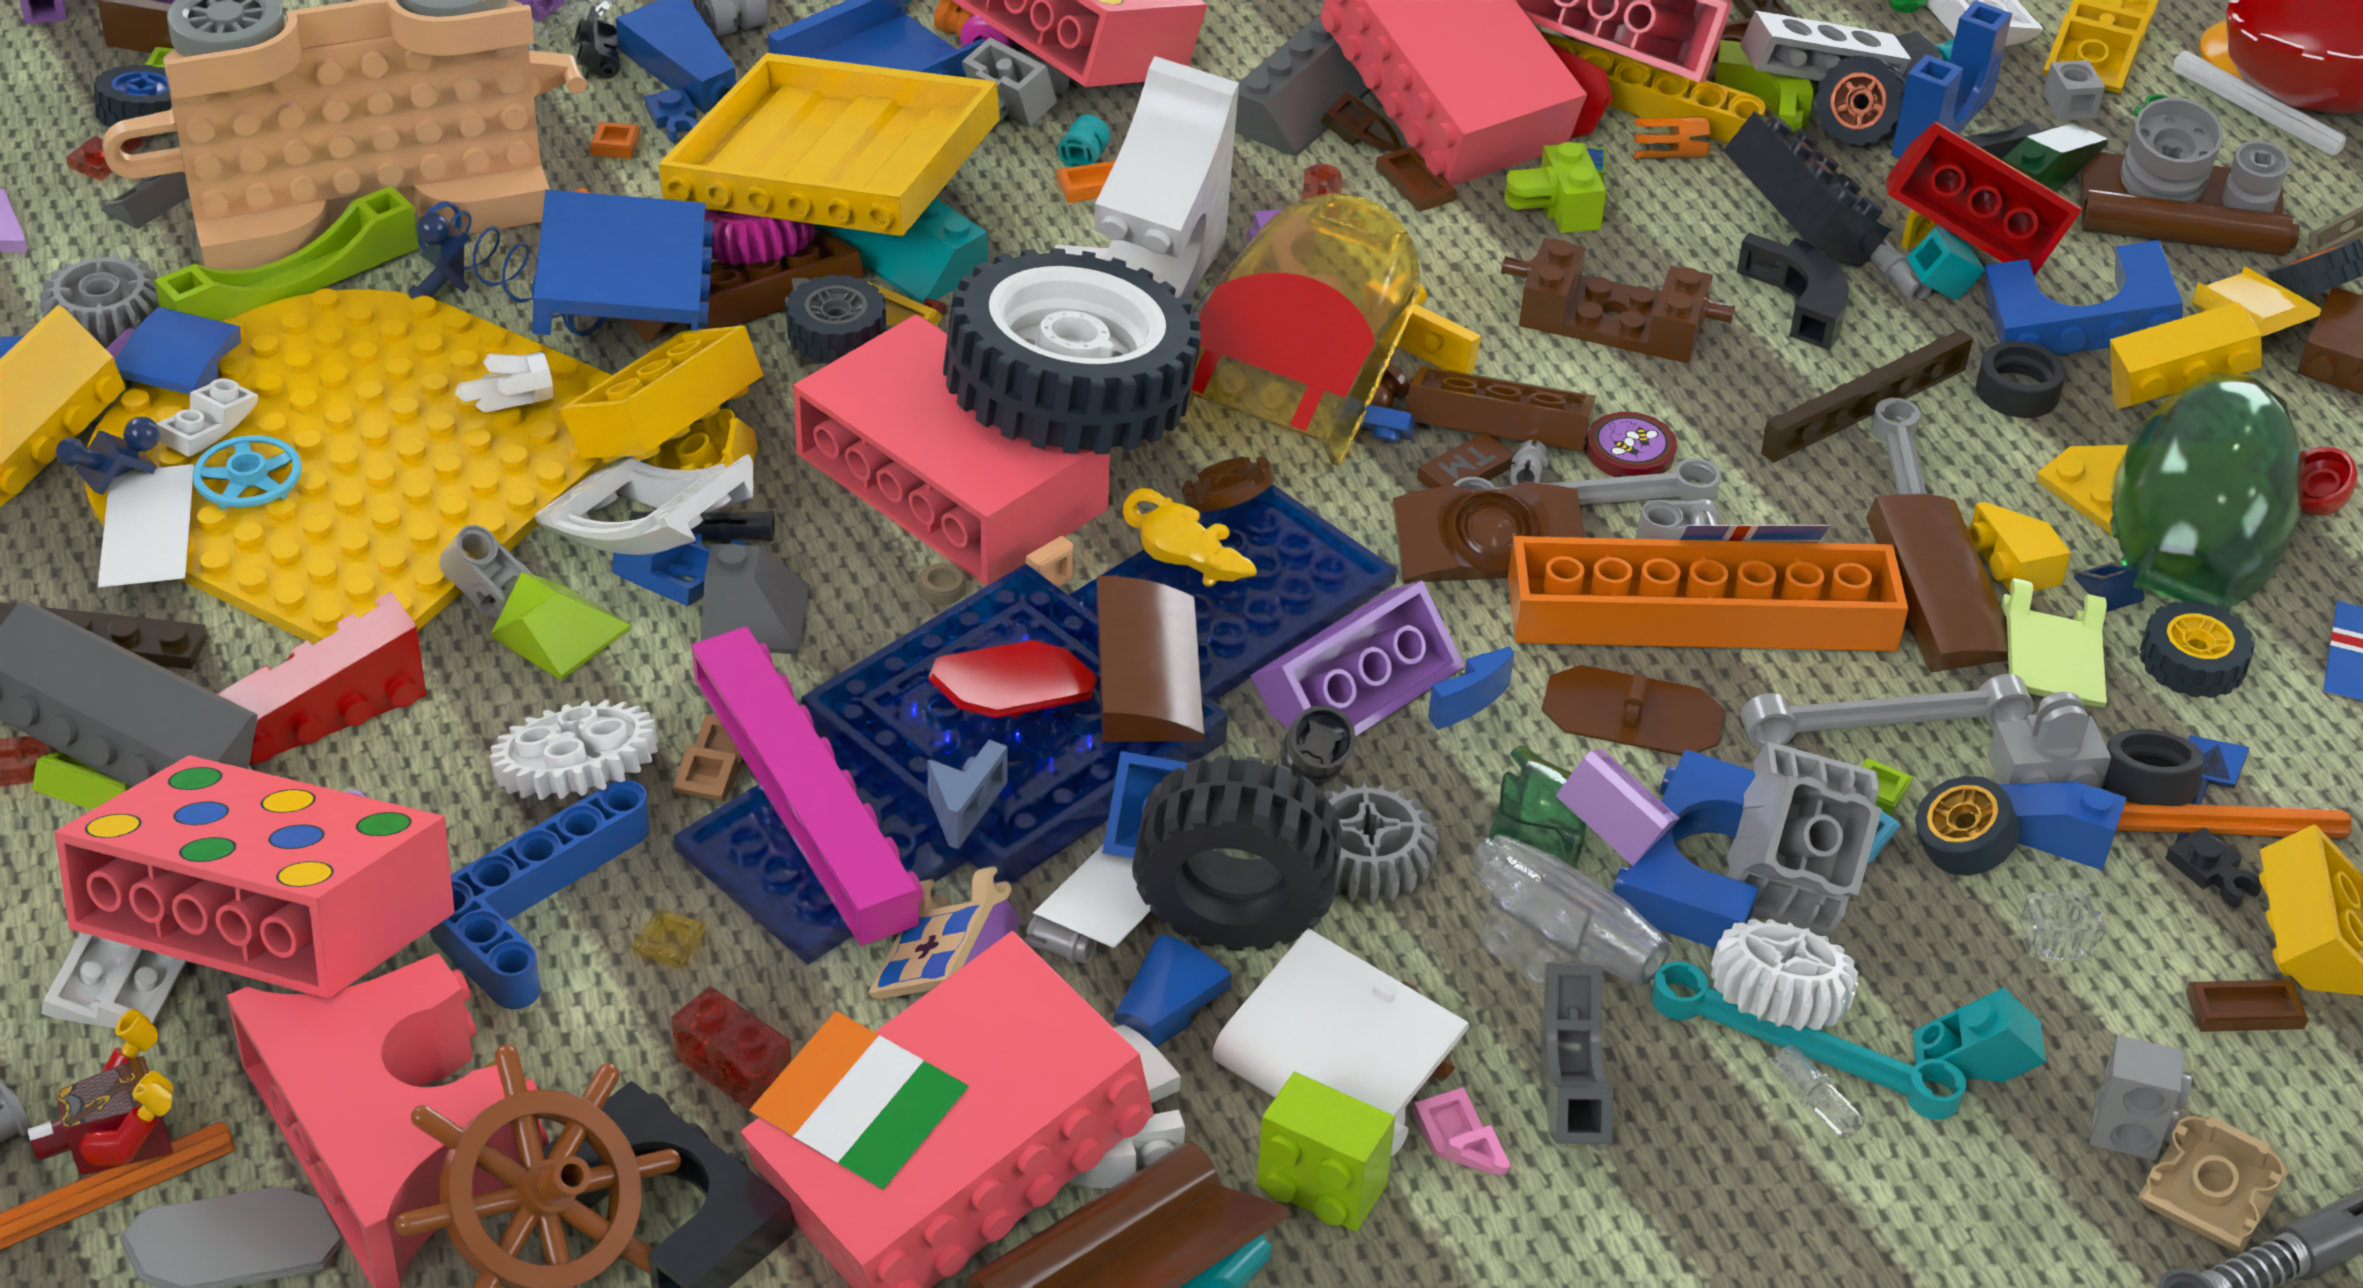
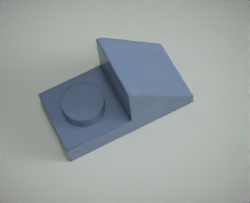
(966, 795)

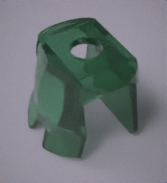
(1533, 812)

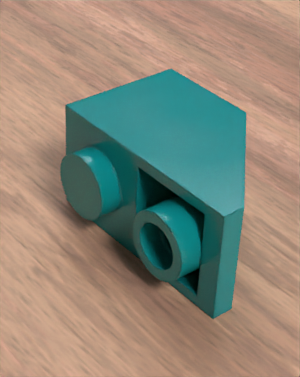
(1945, 263)
(1985, 1038)

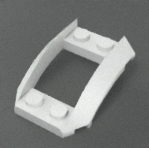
(676, 494)

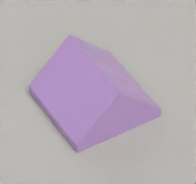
(1616, 805)

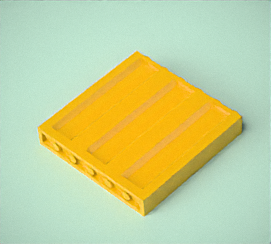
(831, 143)

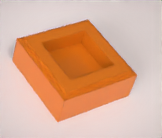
(615, 140)

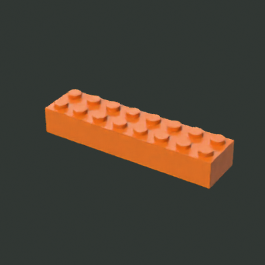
(1706, 593)

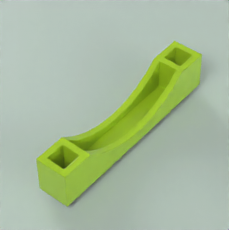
(364, 236)

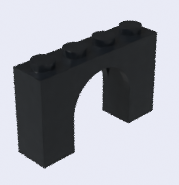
(741, 1212)

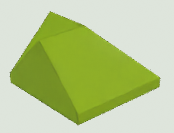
(555, 625)

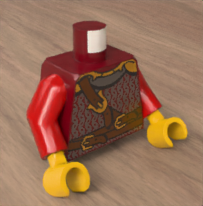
(115, 1113)

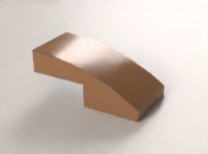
(710, 764)

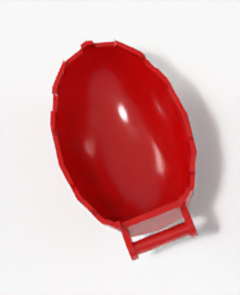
(2300, 51)

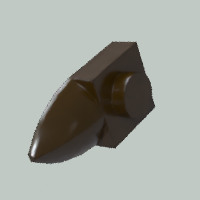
(1357, 121)

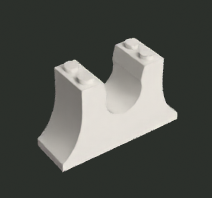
(1172, 177)

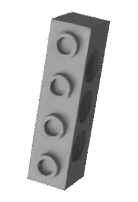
(1811, 47)

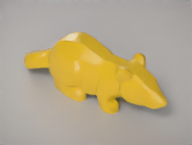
(1177, 538)

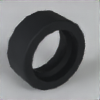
(2016, 398)
(2154, 767)

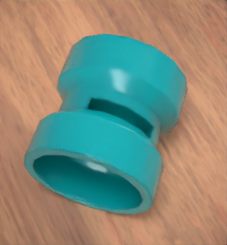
(1084, 141)

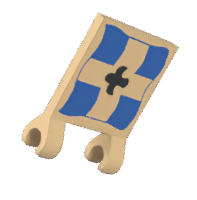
(941, 941)

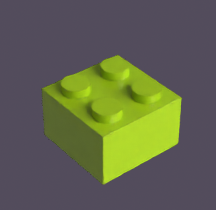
(1325, 1151)

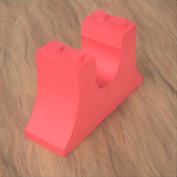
(1662, 33)
(344, 1089)

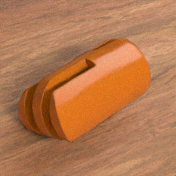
(1679, 137)

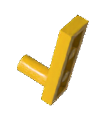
(1439, 339)

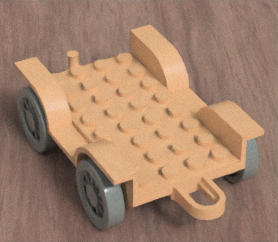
(340, 103)

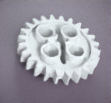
(574, 749)

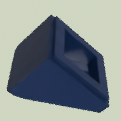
(2111, 582)

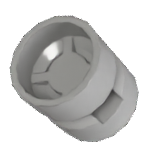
(725, 15)
(2256, 176)

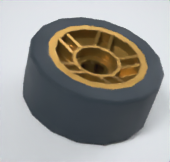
(1967, 825)

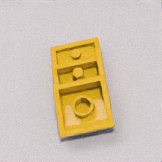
(2106, 35)

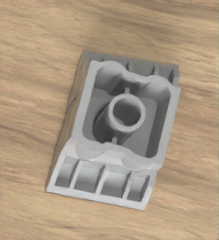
(1805, 836)

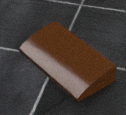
(759, 289)
(1500, 407)
(1943, 581)
(1147, 662)

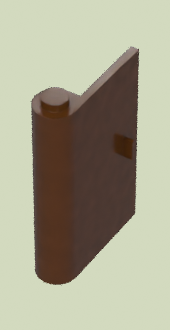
(2207, 222)
(1140, 1233)

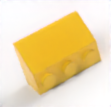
(2182, 351)
(2315, 912)

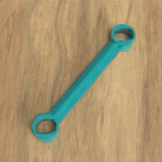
(1812, 1043)

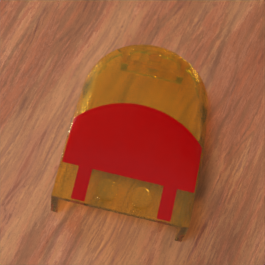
(1309, 318)

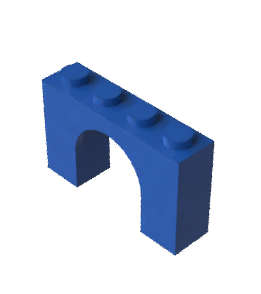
(1956, 89)
(2025, 314)
(1669, 887)

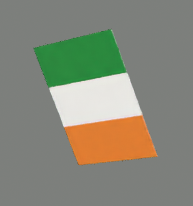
(859, 1099)

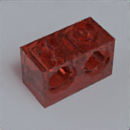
(729, 1046)

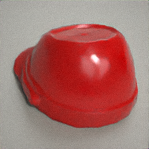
(2328, 480)

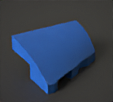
(1169, 989)

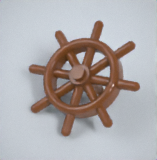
(539, 1188)

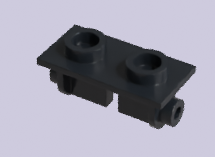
(597, 46)

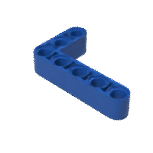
(524, 874)

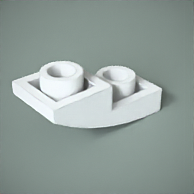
(211, 416)

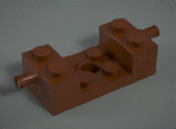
(1575, 305)

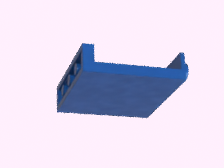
(622, 259)

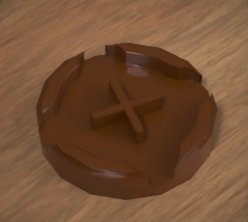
(1228, 483)

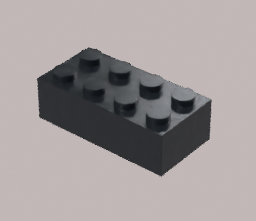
(1808, 188)

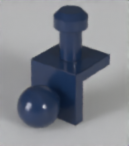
(443, 253)
(111, 455)

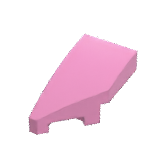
(1457, 1134)

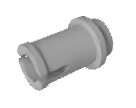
(1060, 941)

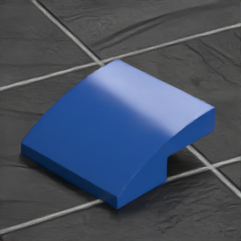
(176, 350)

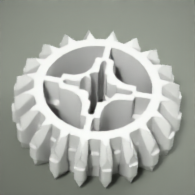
(1784, 974)

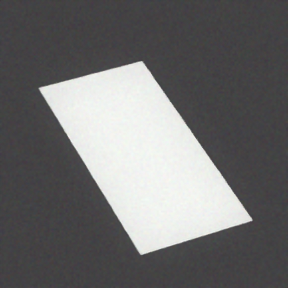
(146, 526)
(1098, 900)

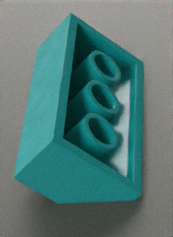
(928, 257)

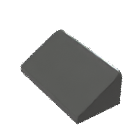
(148, 199)

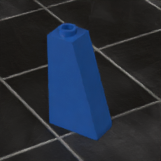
(678, 50)

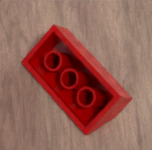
(1980, 197)

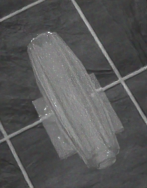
(1559, 914)

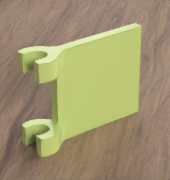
(2056, 651)

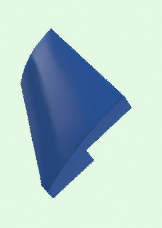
(663, 570)

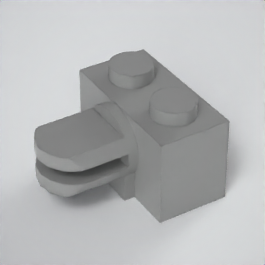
(1022, 83)
(2051, 745)

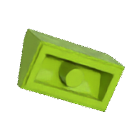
(74, 781)

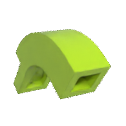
(1782, 94)

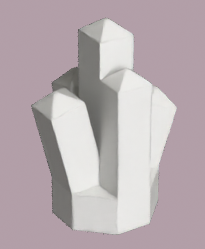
(514, 382)

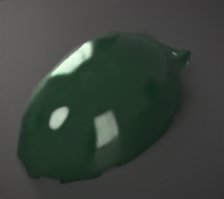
(2210, 491)

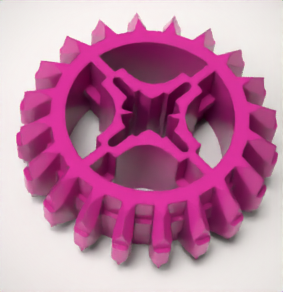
(753, 238)

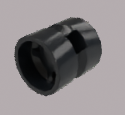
(1318, 744)

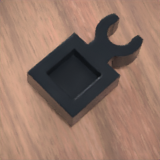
(2211, 862)

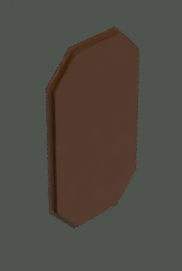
(1633, 710)

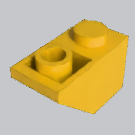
(2018, 547)

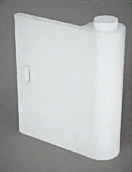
(1341, 1027)

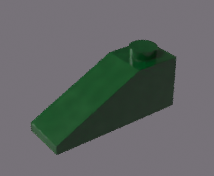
(2056, 154)

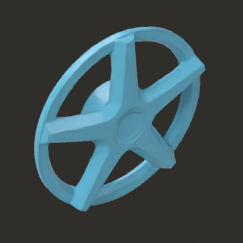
(247, 470)

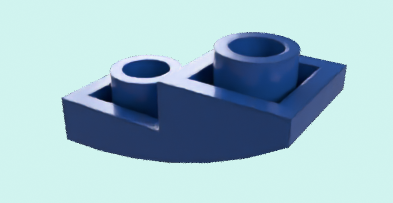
(1468, 694)

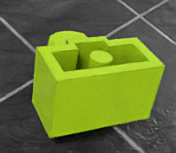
(1563, 186)

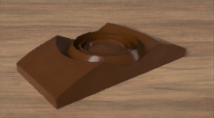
(1470, 532)

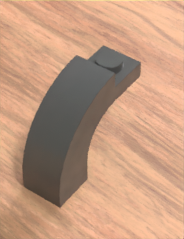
(1571, 1055)

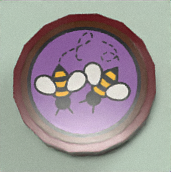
(1630, 444)

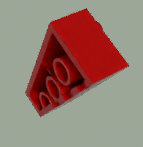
(336, 682)

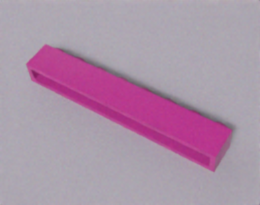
(807, 787)

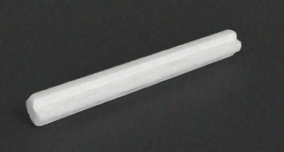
(2259, 103)

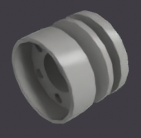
(2171, 150)

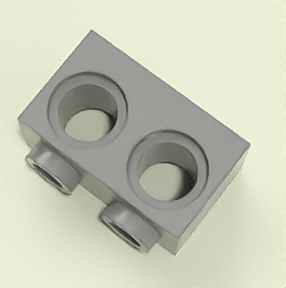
(2139, 1098)

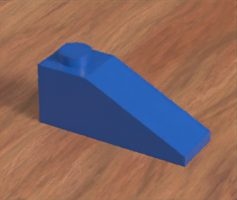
(2067, 819)

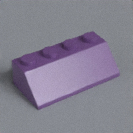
(1364, 661)

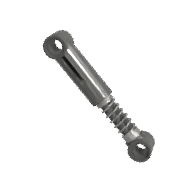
(2297, 1251)

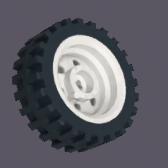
(1071, 351)

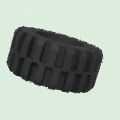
(1246, 810)

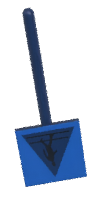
(2221, 766)

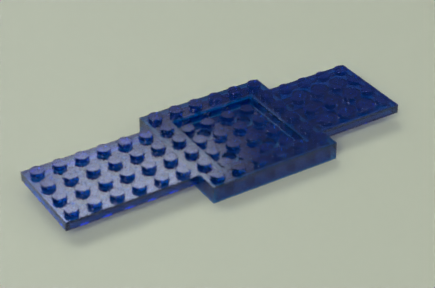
(887, 729)

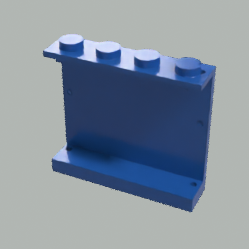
(871, 35)

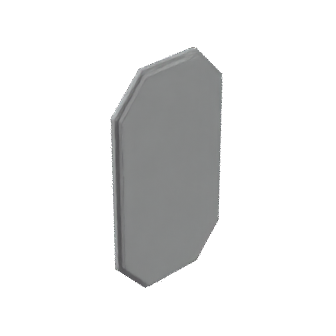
(231, 1239)

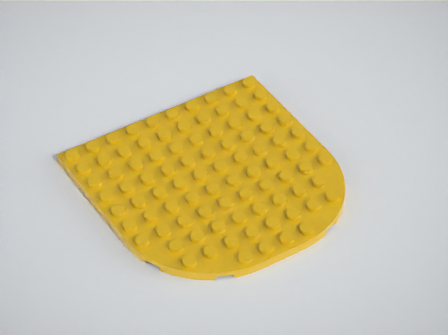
(384, 454)

